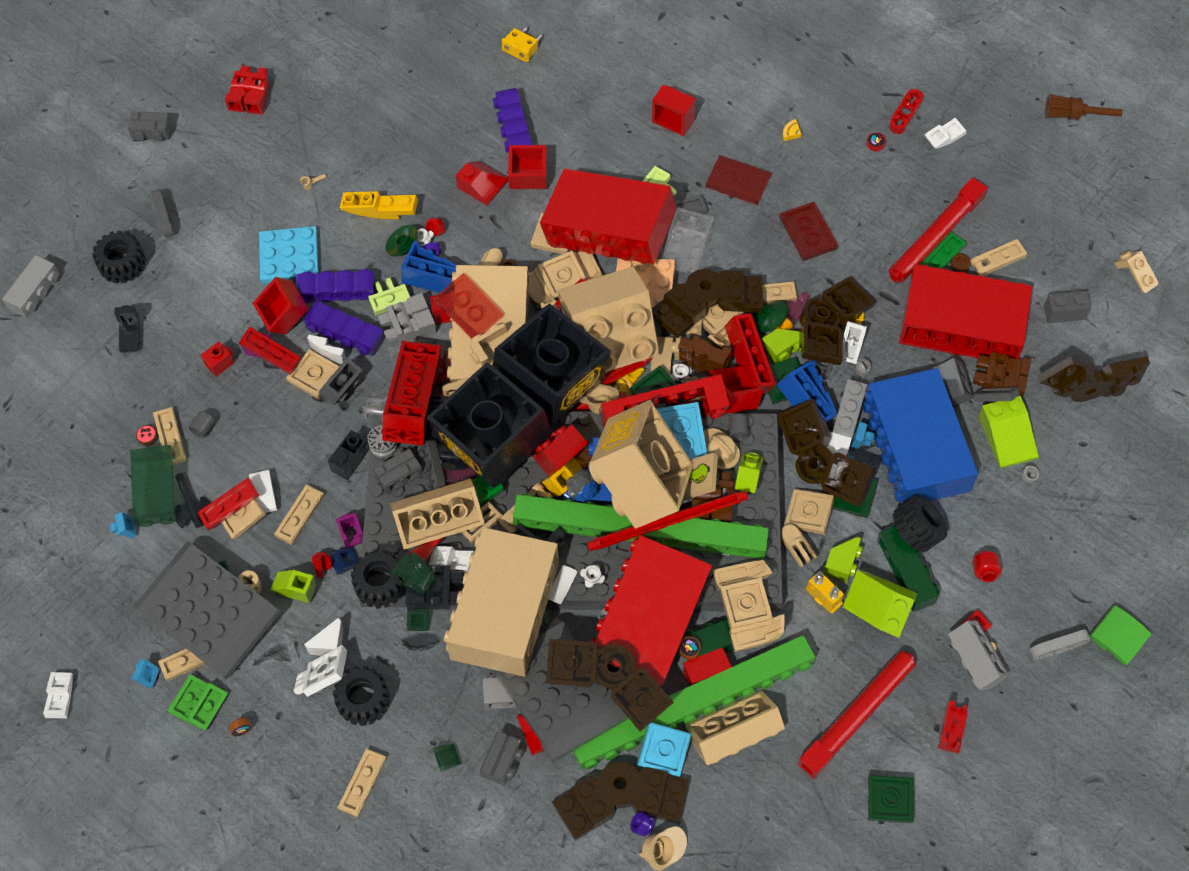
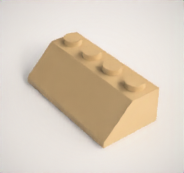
(437, 513)
(735, 727)

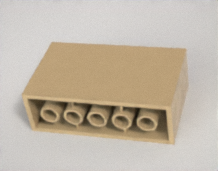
(509, 291)
(502, 601)

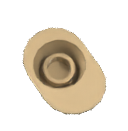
(599, 395)
(723, 447)
(664, 848)

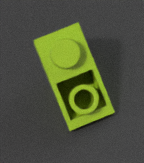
(781, 344)
(749, 472)
(841, 560)
(294, 585)

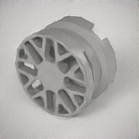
(378, 447)

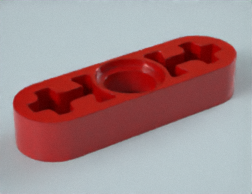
(905, 104)

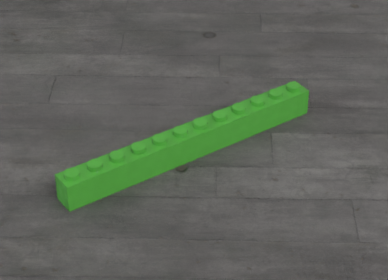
(599, 521)
(705, 698)

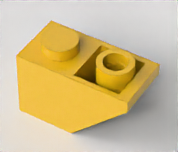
(556, 481)

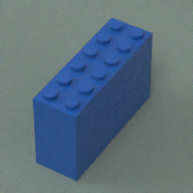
(919, 437)

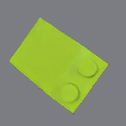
(1009, 432)
(879, 602)

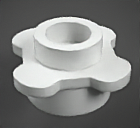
(424, 237)
(680, 368)
(595, 570)

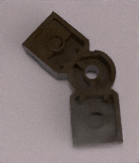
(688, 302)
(820, 318)
(1080, 381)
(810, 439)
(632, 687)
(595, 799)

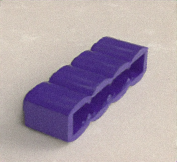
(511, 117)
(336, 286)
(344, 328)

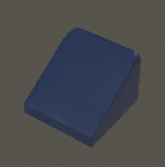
(343, 560)

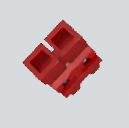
(248, 91)

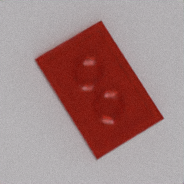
(738, 180)
(808, 231)
(468, 307)

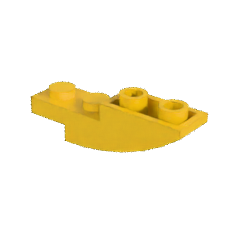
(377, 206)

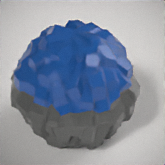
(582, 486)

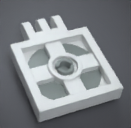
(322, 672)

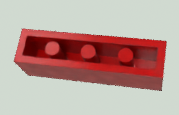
(749, 350)

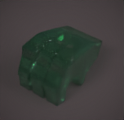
(414, 572)

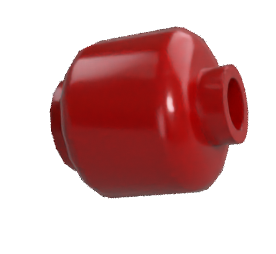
(986, 566)

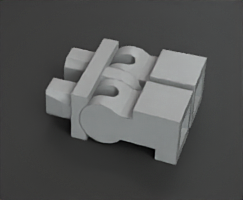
(407, 320)

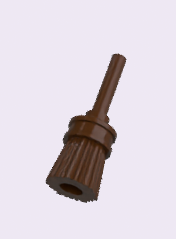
(1074, 108)

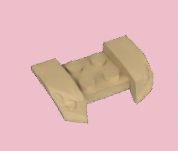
(558, 274)
(714, 323)
(748, 605)

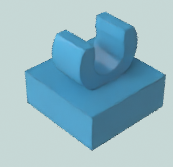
(861, 436)
(124, 525)
(145, 673)

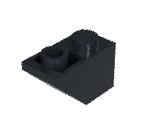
(348, 455)

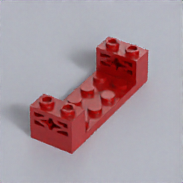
(710, 391)
(411, 393)

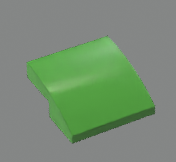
(1120, 634)
(197, 702)

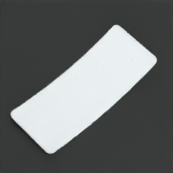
(562, 584)

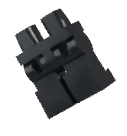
(439, 593)

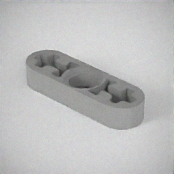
(1060, 645)

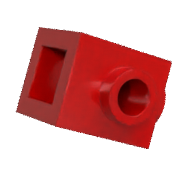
(217, 358)

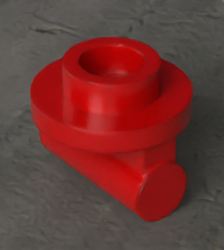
(322, 563)

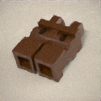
(703, 356)
(1002, 372)
(724, 487)

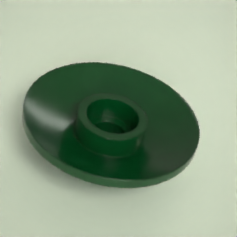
(401, 240)
(771, 316)

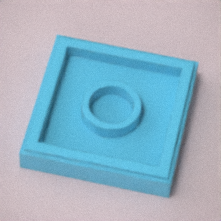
(664, 749)

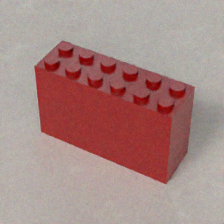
(608, 216)
(965, 313)
(652, 605)

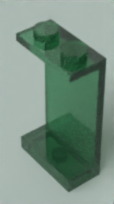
(152, 485)

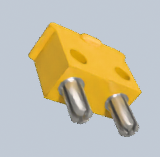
(520, 44)
(825, 592)

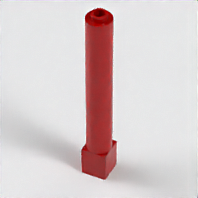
(968, 198)
(825, 748)

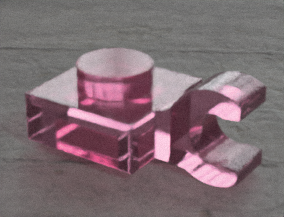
(795, 309)

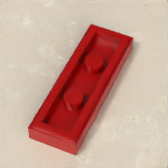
(269, 350)
(228, 503)

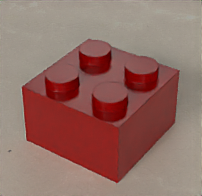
(673, 110)
(527, 167)
(280, 305)
(741, 388)
(559, 449)

